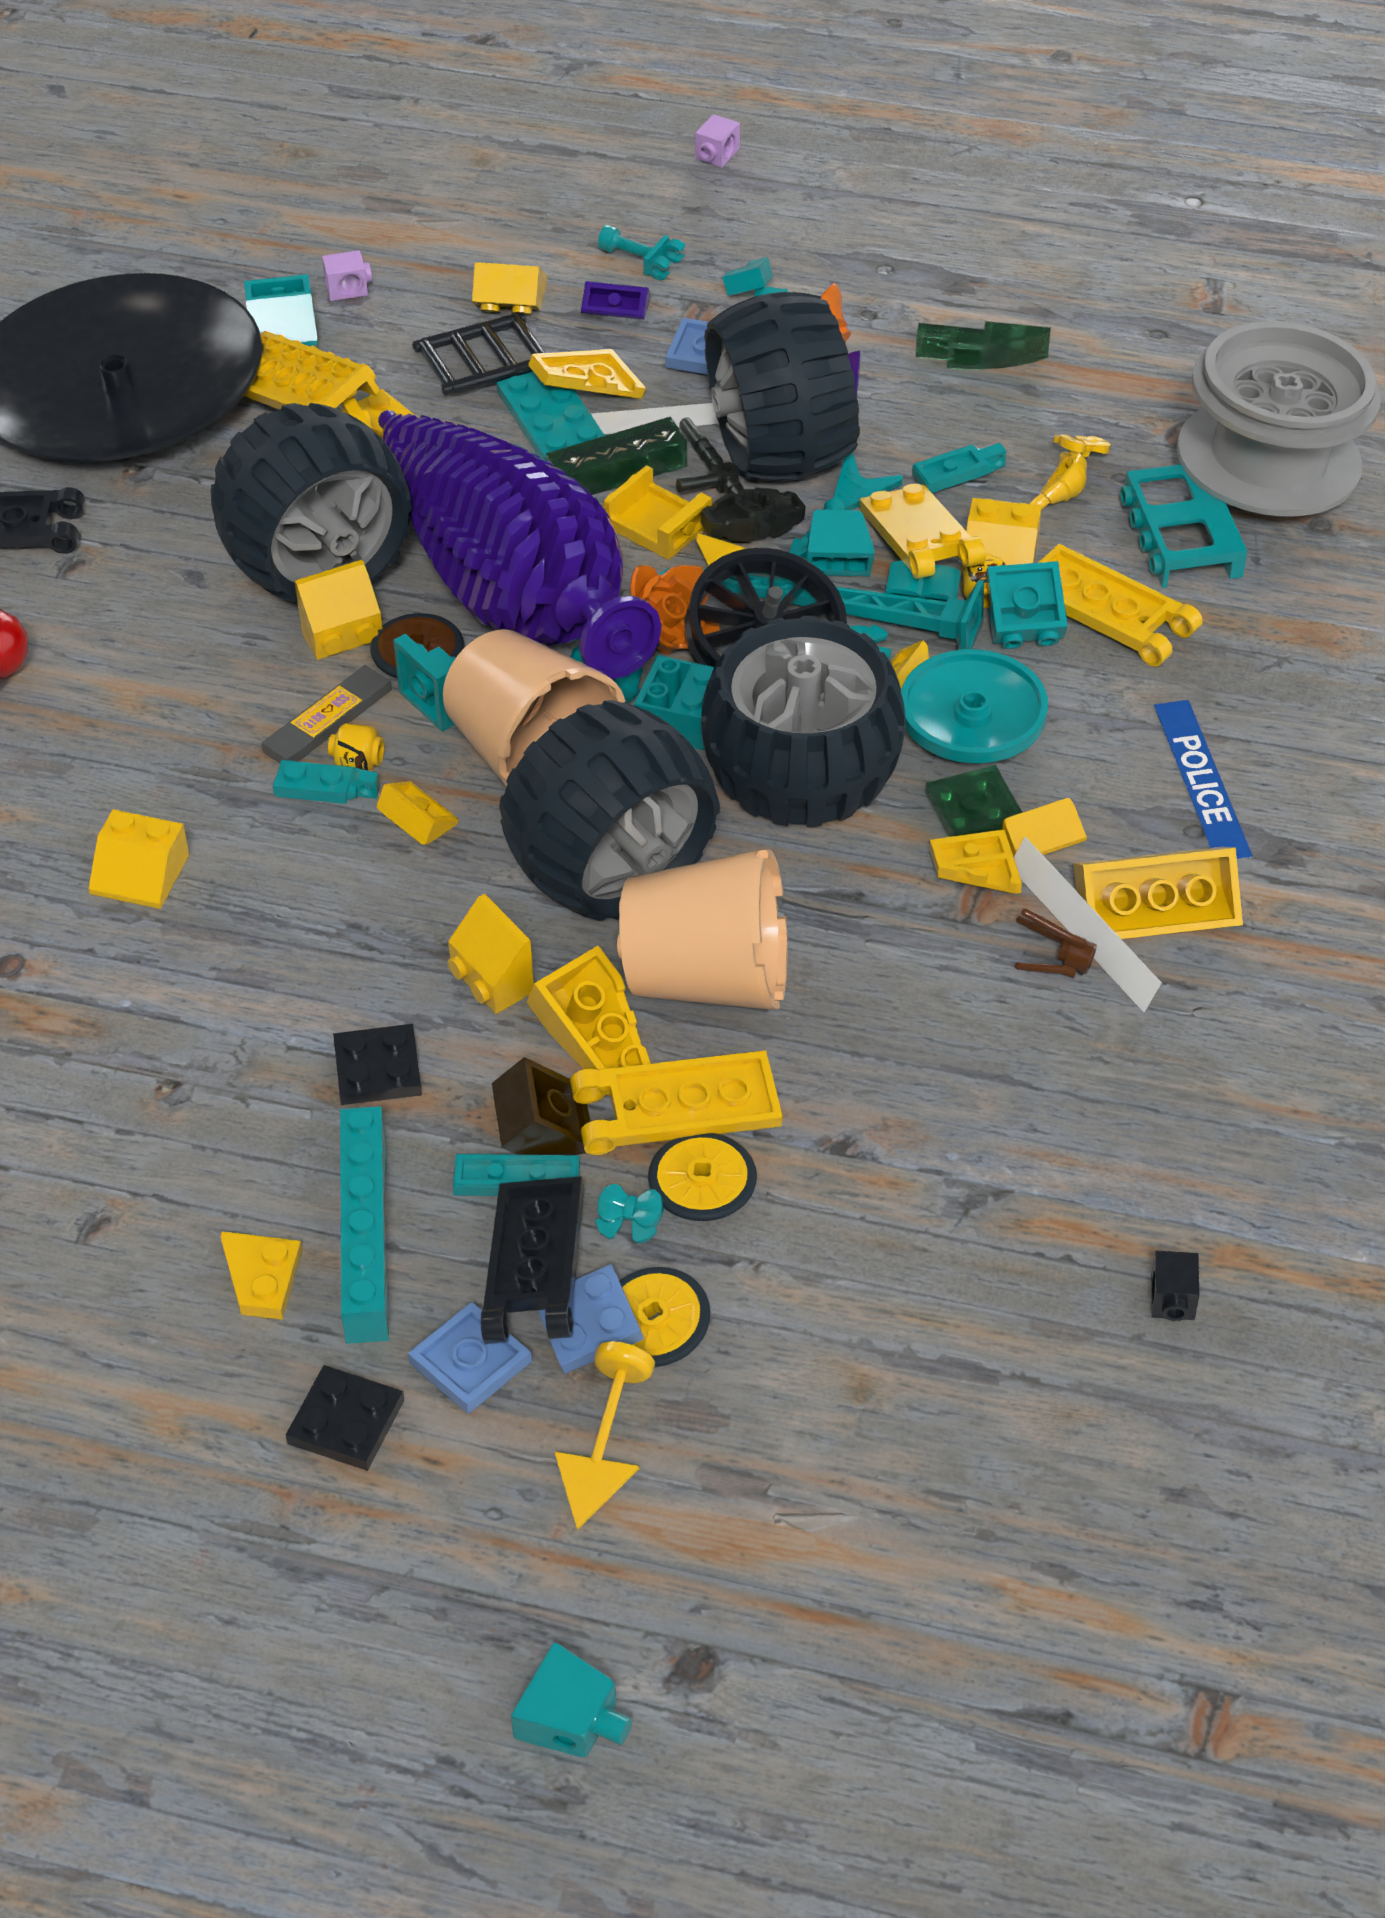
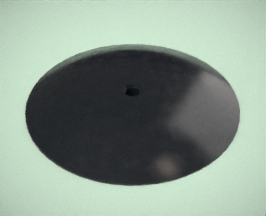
(122, 366)

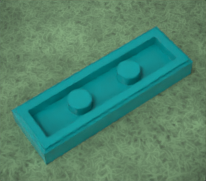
(484, 1172)

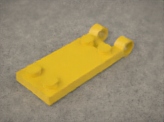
(920, 529)
(1121, 605)
(679, 1099)

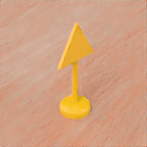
(593, 1480)

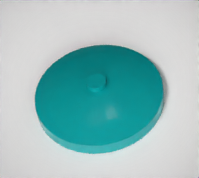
(974, 706)

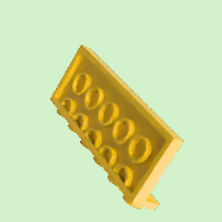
(306, 375)

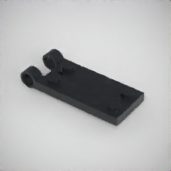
(28, 514)
(533, 1255)

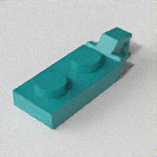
(959, 466)
(324, 782)

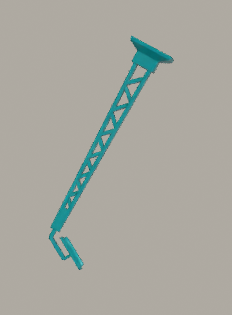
(952, 619)

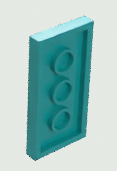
(547, 414)

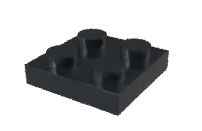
(377, 1064)
(345, 1417)

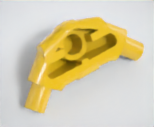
(1065, 482)

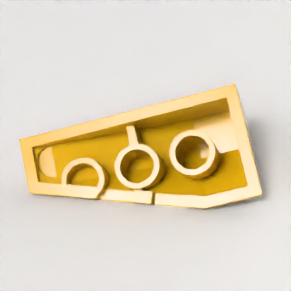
(589, 1013)

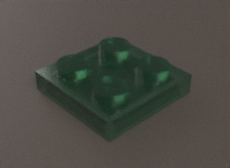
(972, 801)

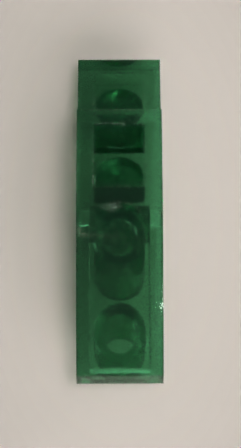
(981, 349)

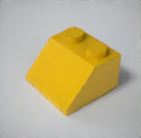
(508, 287)
(1006, 529)
(338, 609)
(138, 858)
(491, 956)

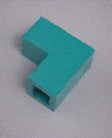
(752, 276)

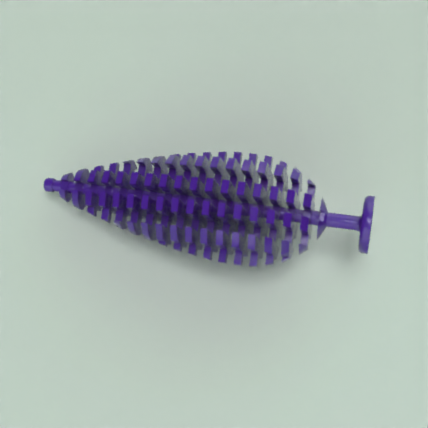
(520, 542)

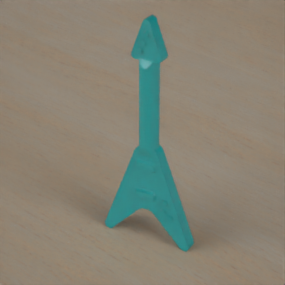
(850, 489)

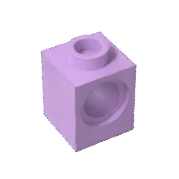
(717, 140)
(346, 275)

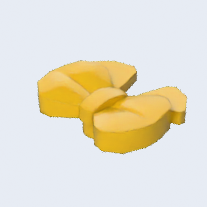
(1083, 444)

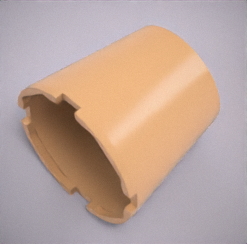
(510, 691)
(706, 932)

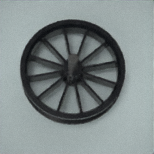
(754, 612)

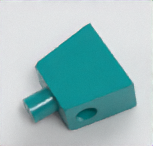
(840, 541)
(568, 1706)

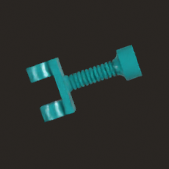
(659, 256)

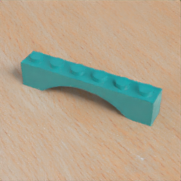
(363, 1225)

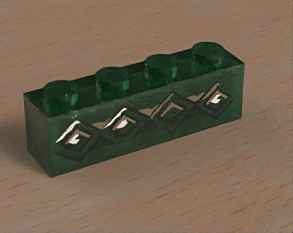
(614, 458)

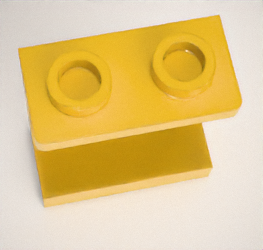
(655, 515)

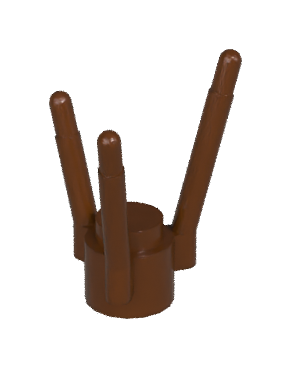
(1075, 950)

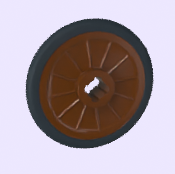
(422, 628)

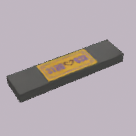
(327, 715)

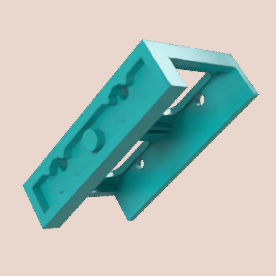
(1203, 508)

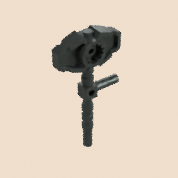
(740, 513)

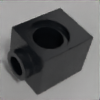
(1175, 1285)

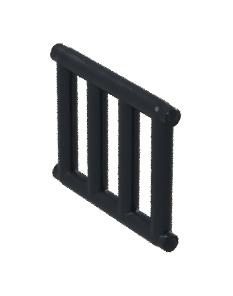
(479, 376)

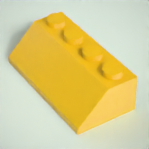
(1163, 891)

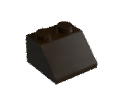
(538, 1111)

